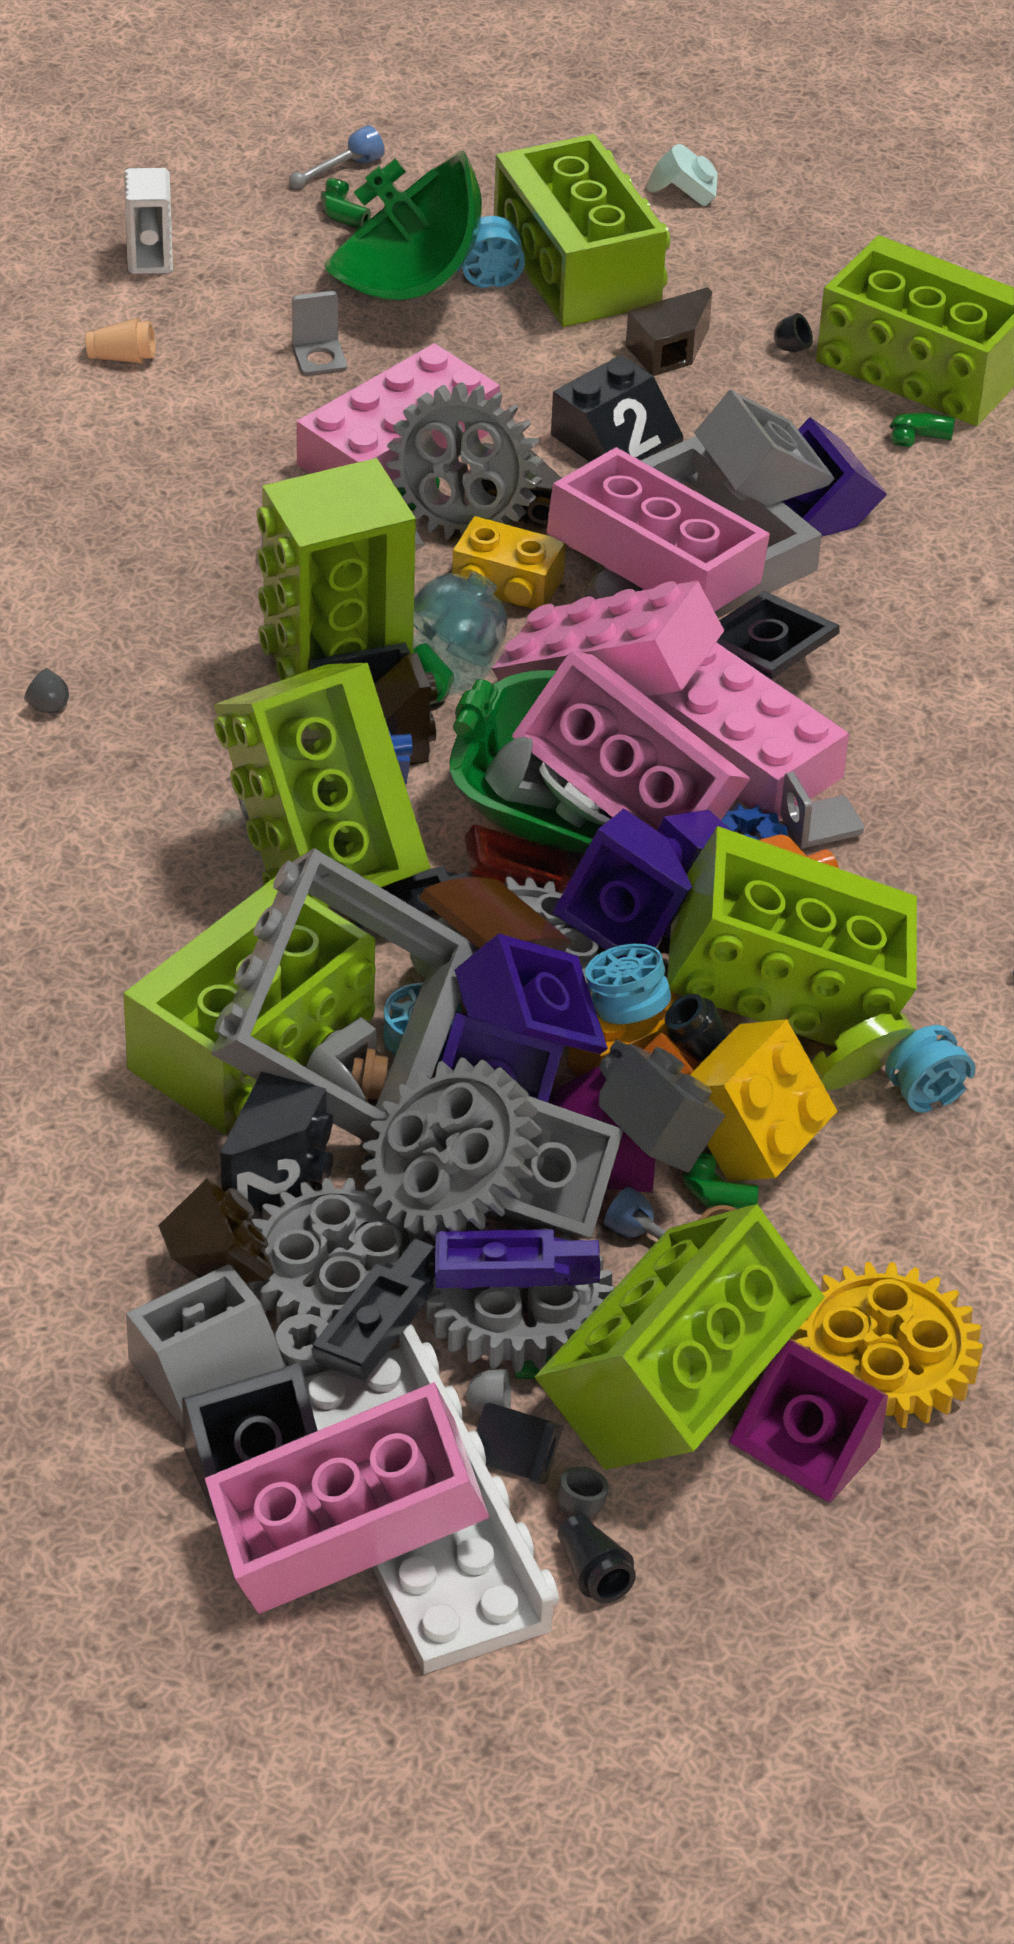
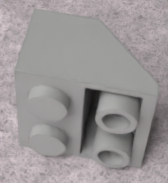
(201, 1338)

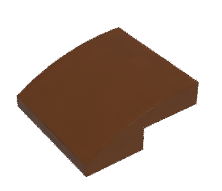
(487, 908)

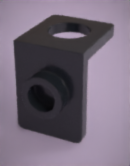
(518, 1442)

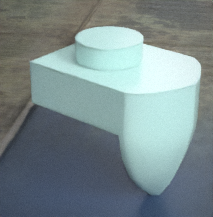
(687, 171)

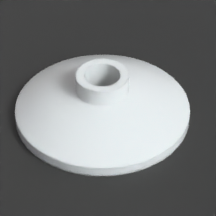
(574, 805)

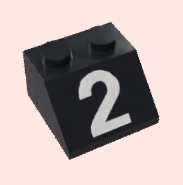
(614, 409)
(277, 1142)

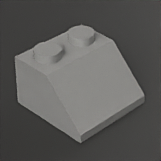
(759, 452)
(567, 1174)

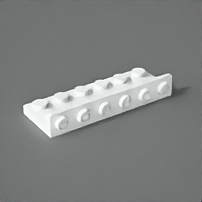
(469, 1587)

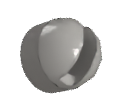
(489, 1387)

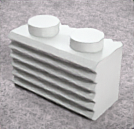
(148, 220)

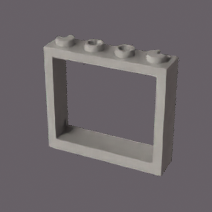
(792, 541)
(384, 915)

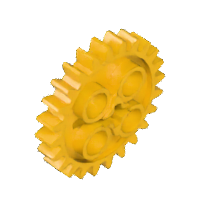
(897, 1338)

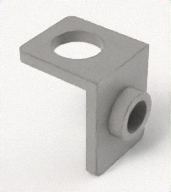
(316, 331)
(819, 820)

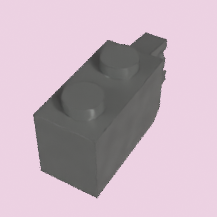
(658, 1104)

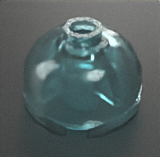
(462, 615)

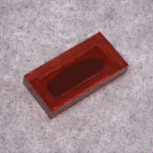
(503, 855)

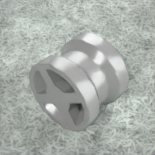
(297, 1333)

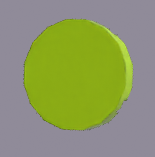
(861, 1050)

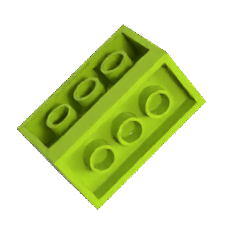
(582, 229)
(920, 329)
(335, 565)
(321, 774)
(792, 939)
(316, 990)
(680, 1338)

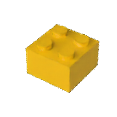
(768, 1099)

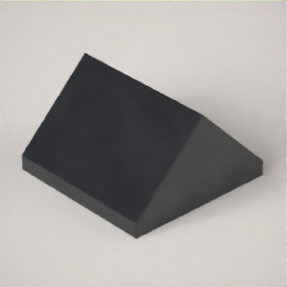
(774, 633)
(245, 1421)

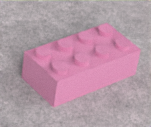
(363, 419)
(655, 529)
(643, 636)
(758, 729)
(625, 746)
(345, 1498)

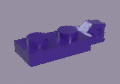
(513, 1259)

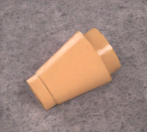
(122, 342)

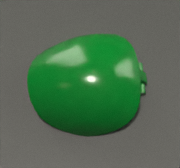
(418, 234)
(485, 724)

